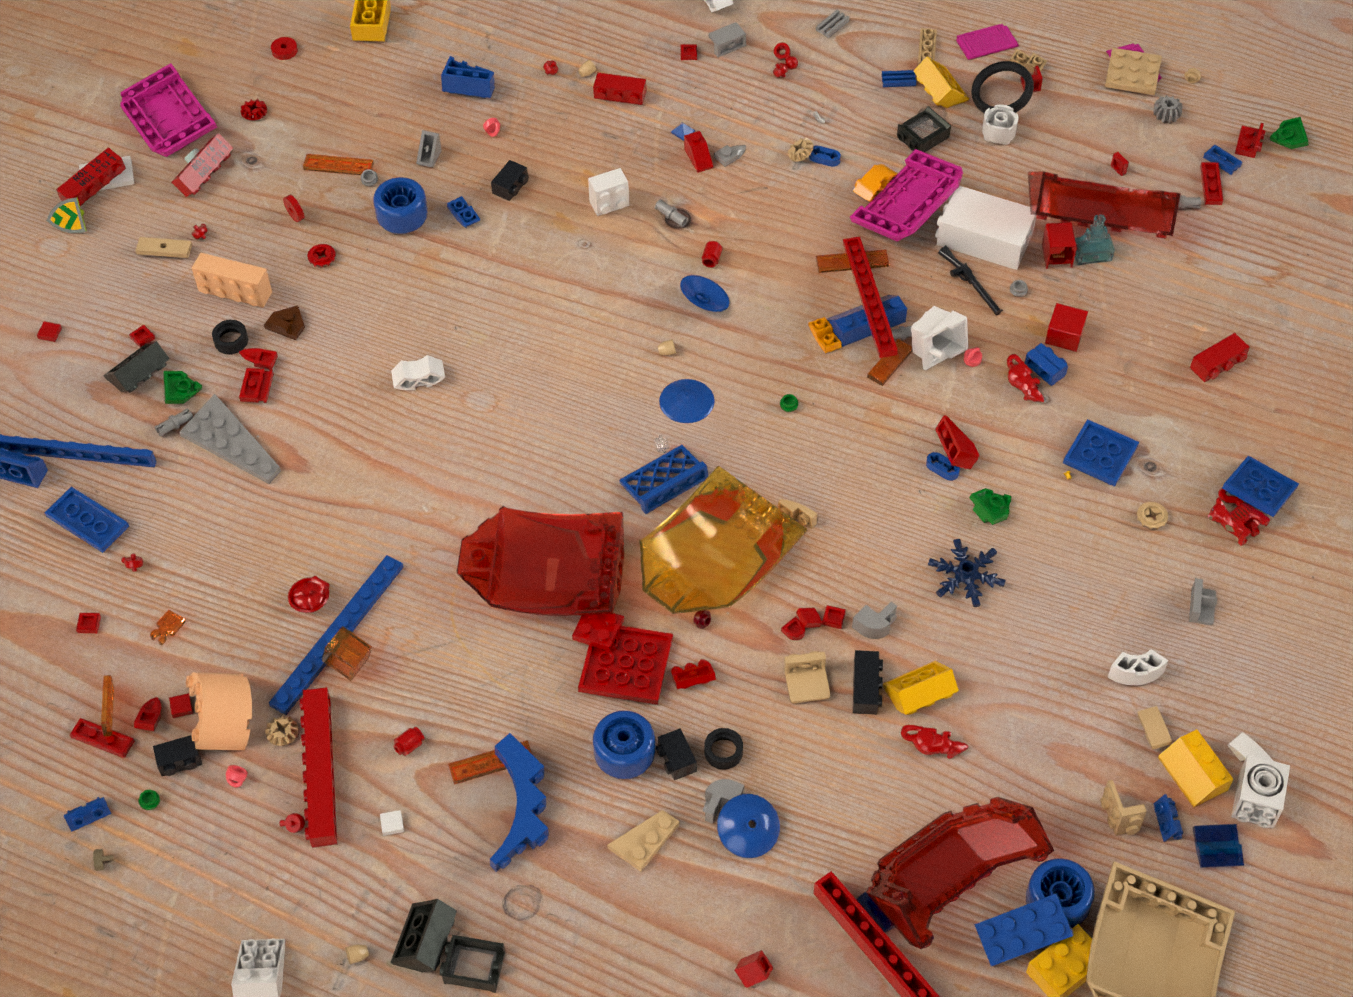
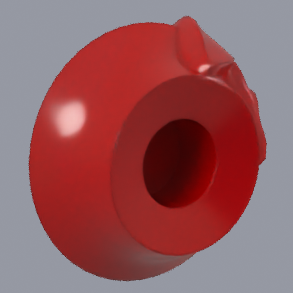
(308, 594)

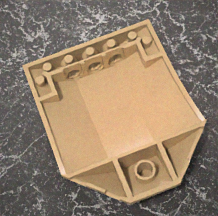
(1155, 939)

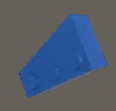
(467, 80)

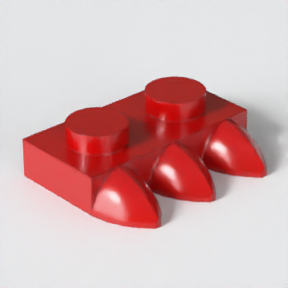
(693, 674)

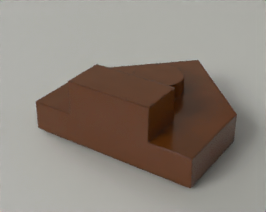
(286, 322)

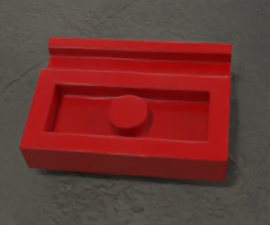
(256, 385)

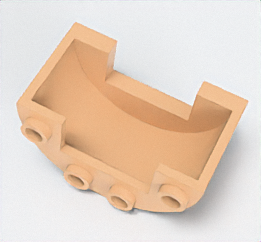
(222, 709)

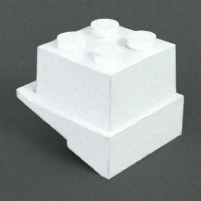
(939, 336)

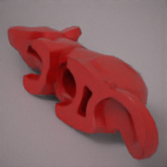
(1020, 378)
(931, 743)

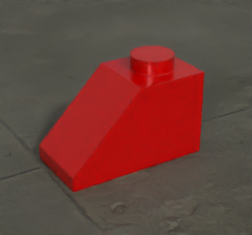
(698, 151)

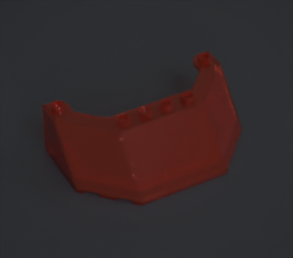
(1081, 200)
(951, 858)

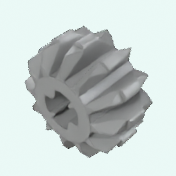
(1167, 109)

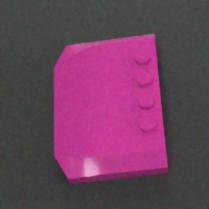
(165, 111)
(910, 196)

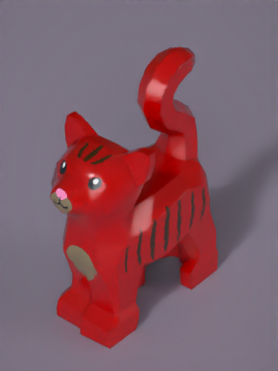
(1237, 520)

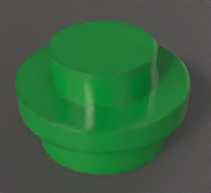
(789, 403)
(149, 800)

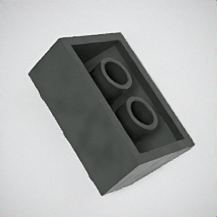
(137, 367)
(424, 936)

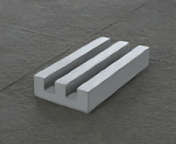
(830, 22)

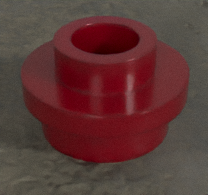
(702, 619)

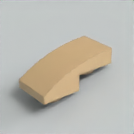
(1027, 61)
(797, 511)
(1154, 727)

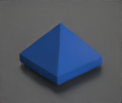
(681, 130)

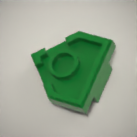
(1290, 134)
(179, 387)
(991, 506)

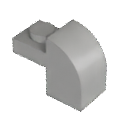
(872, 624)
(718, 795)

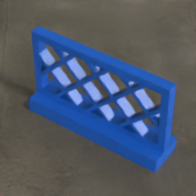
(672, 486)

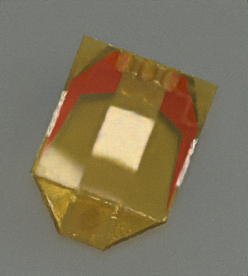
(715, 546)

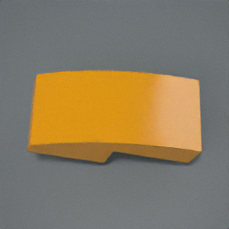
(824, 335)

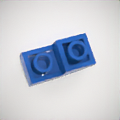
(463, 212)

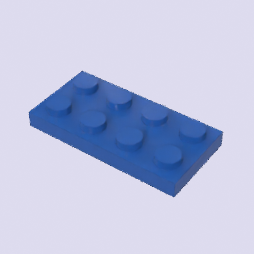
(86, 519)
(1024, 929)

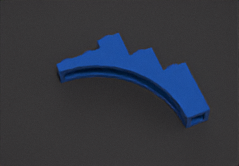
(526, 827)

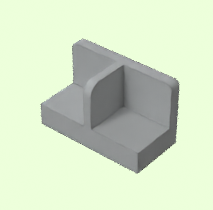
(728, 39)
(1202, 604)

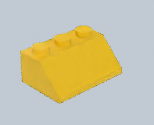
(940, 83)
(921, 687)
(1196, 768)

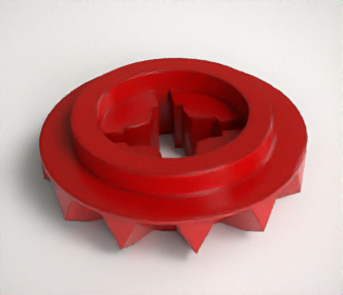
(257, 113)
(320, 250)

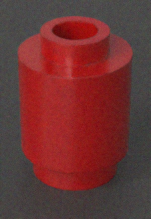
(711, 254)
(408, 741)

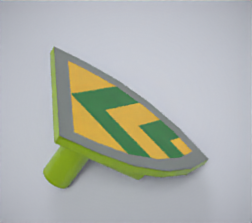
(67, 216)

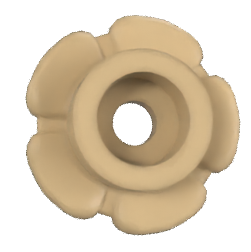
(1192, 75)

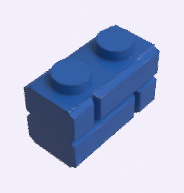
(1046, 364)

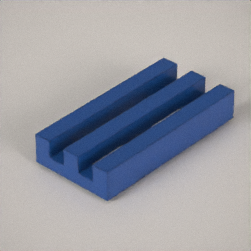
(898, 78)
(1225, 165)

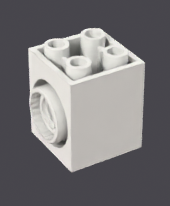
(1260, 791)

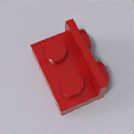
(1249, 141)

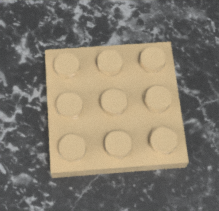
(1133, 71)

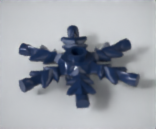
(966, 572)

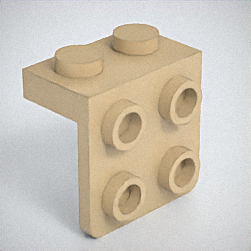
(806, 677)
(1121, 819)

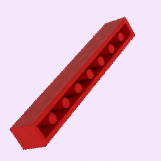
(319, 768)
(871, 938)

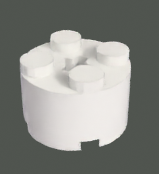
(1000, 124)

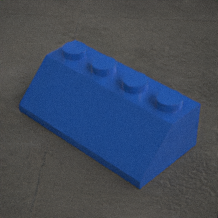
(853, 324)
(21, 468)

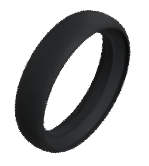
(999, 67)

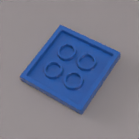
(1101, 452)
(1260, 486)

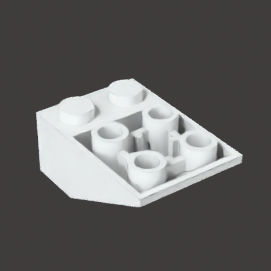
(259, 968)

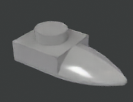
(729, 154)

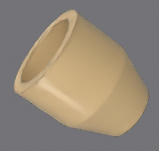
(587, 68)
(667, 348)
(356, 953)

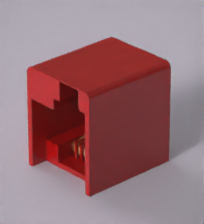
(1059, 244)
(1066, 327)

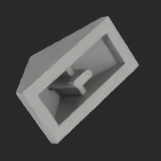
(429, 149)

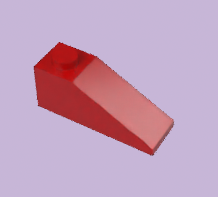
(956, 444)

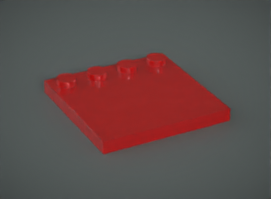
(631, 668)

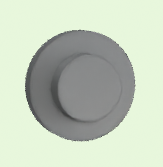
(369, 177)
(1018, 288)

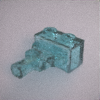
(1094, 244)

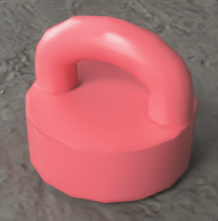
(492, 126)
(973, 357)
(237, 774)

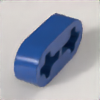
(825, 156)
(942, 466)

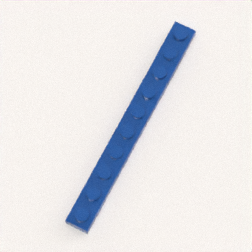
(78, 451)
(349, 618)

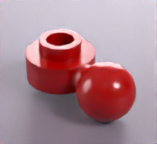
(790, 61)

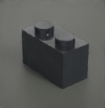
(509, 180)
(677, 754)
(177, 756)

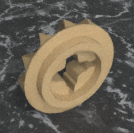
(801, 154)
(1156, 510)
(276, 737)

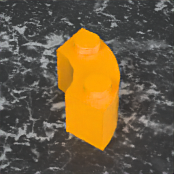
(874, 181)

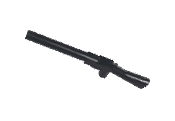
(967, 273)

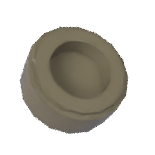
(99, 859)

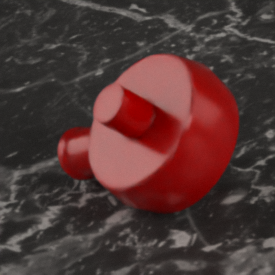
(550, 67)
(780, 70)
(199, 232)
(132, 562)
(294, 822)

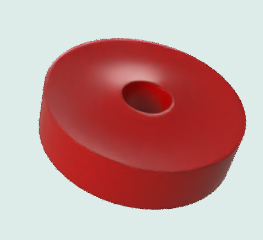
(284, 48)
(293, 208)

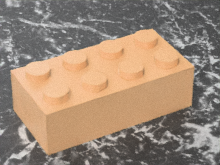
(232, 280)

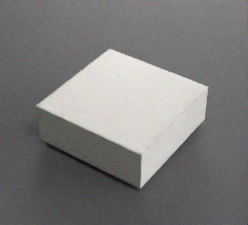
(391, 823)

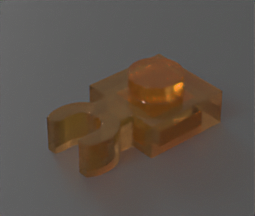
(168, 624)

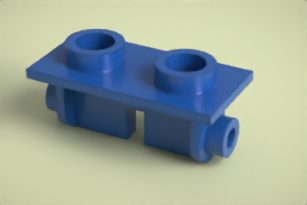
(1165, 812)
(85, 815)

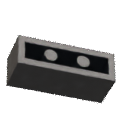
(867, 682)

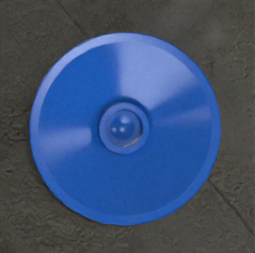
(704, 293)
(686, 401)

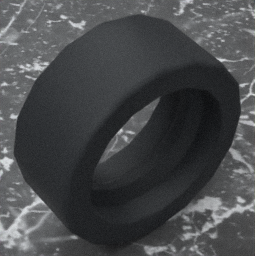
(230, 326)
(723, 734)

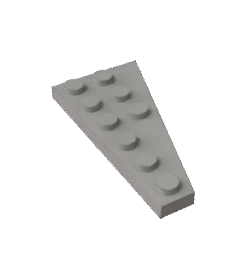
(224, 436)

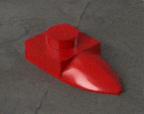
(260, 357)
(149, 715)

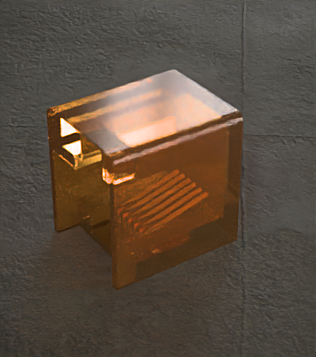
(346, 653)

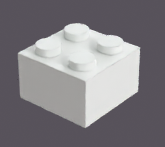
(608, 191)

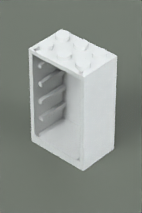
(985, 227)

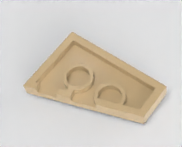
(644, 840)

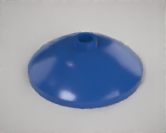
(735, 830)

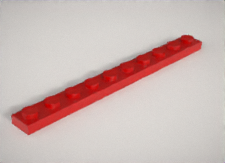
(870, 297)

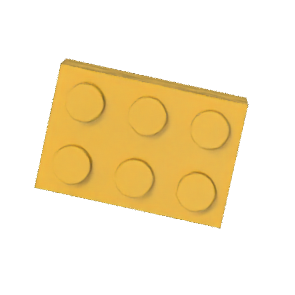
(370, 20)
(1062, 965)

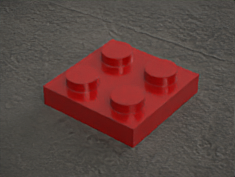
(598, 630)

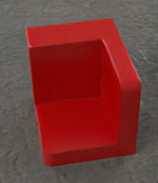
(1037, 79)
(753, 969)

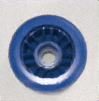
(400, 205)
(624, 744)
(1070, 883)

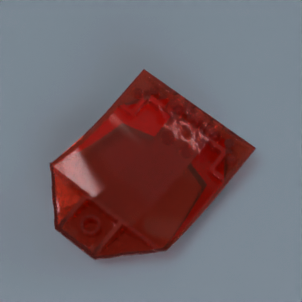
(546, 562)

